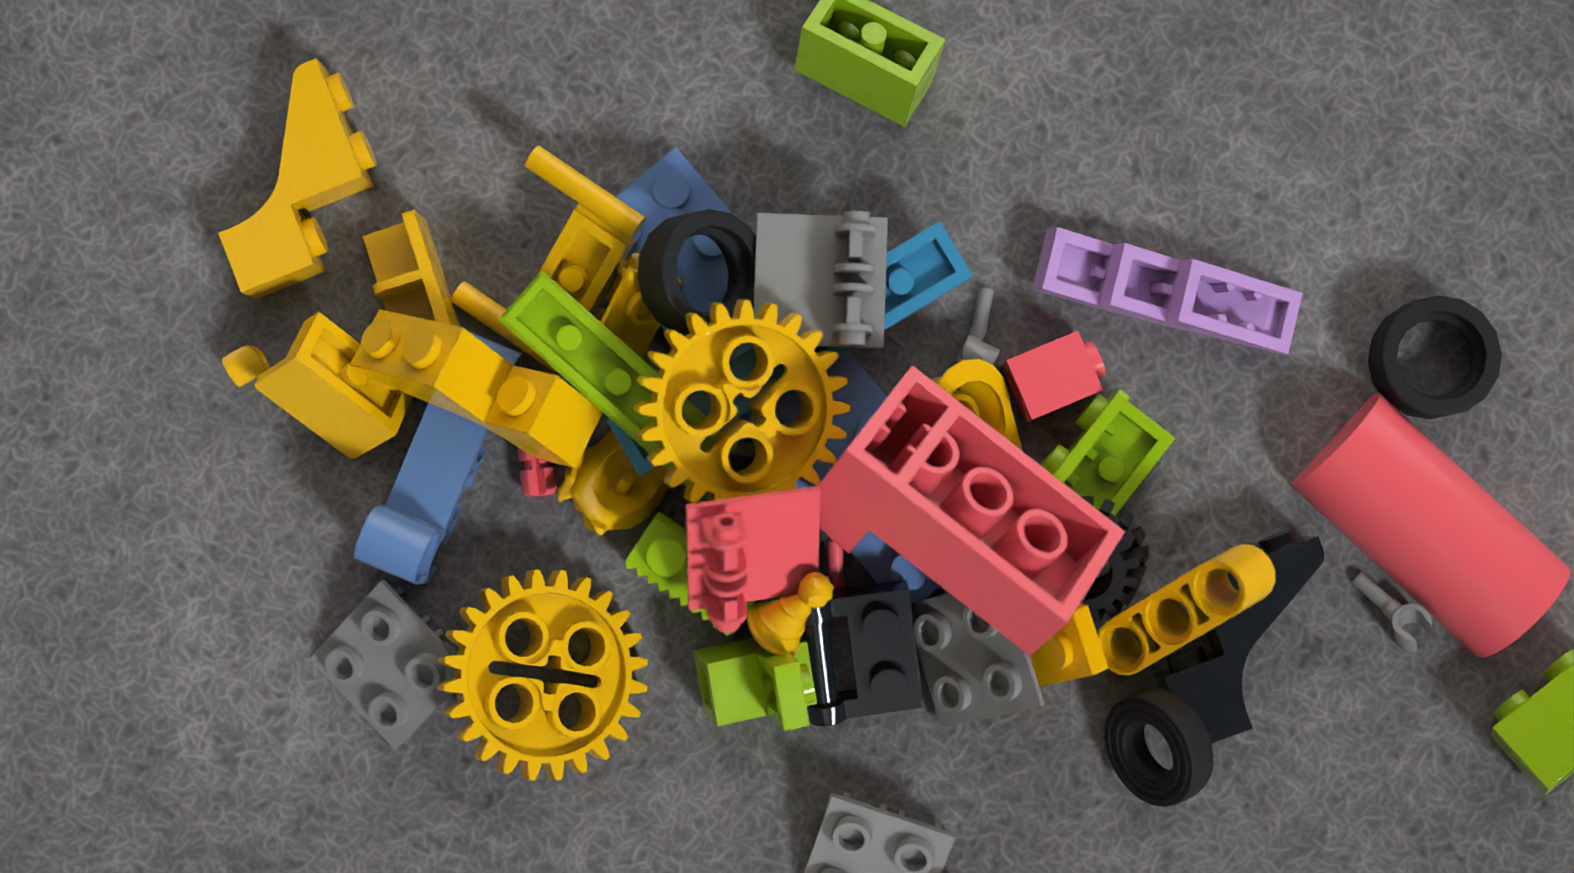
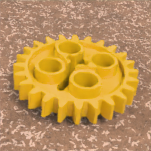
(702, 363)
(535, 730)

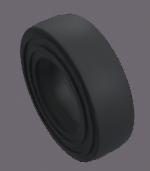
(1184, 734)

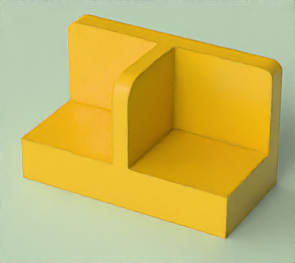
(410, 271)
(329, 394)

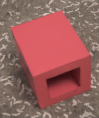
(1054, 375)

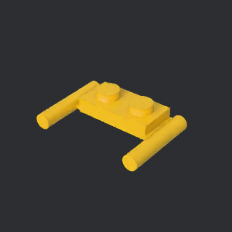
(584, 254)

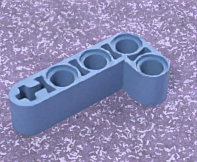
(424, 498)

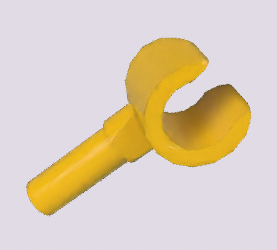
(245, 364)

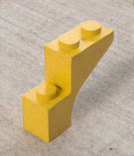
(317, 167)
(471, 380)

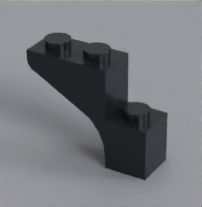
(1214, 680)

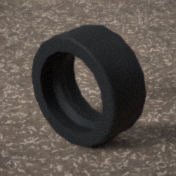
(659, 263)
(1482, 344)

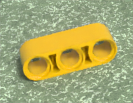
(1203, 593)

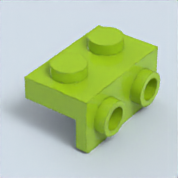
(1110, 452)

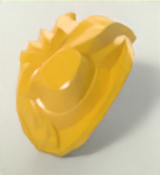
(610, 489)

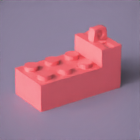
(968, 512)

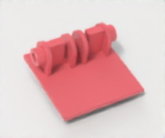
(749, 551)

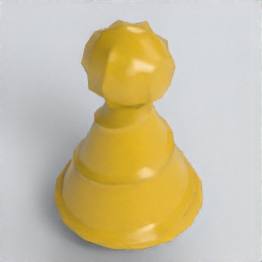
(782, 622)

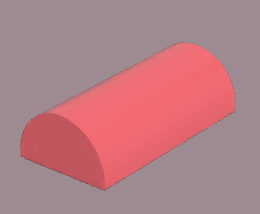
(1433, 529)

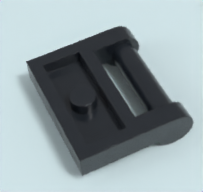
(880, 651)

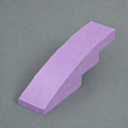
(1167, 290)

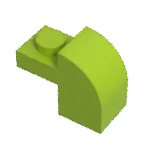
(748, 682)

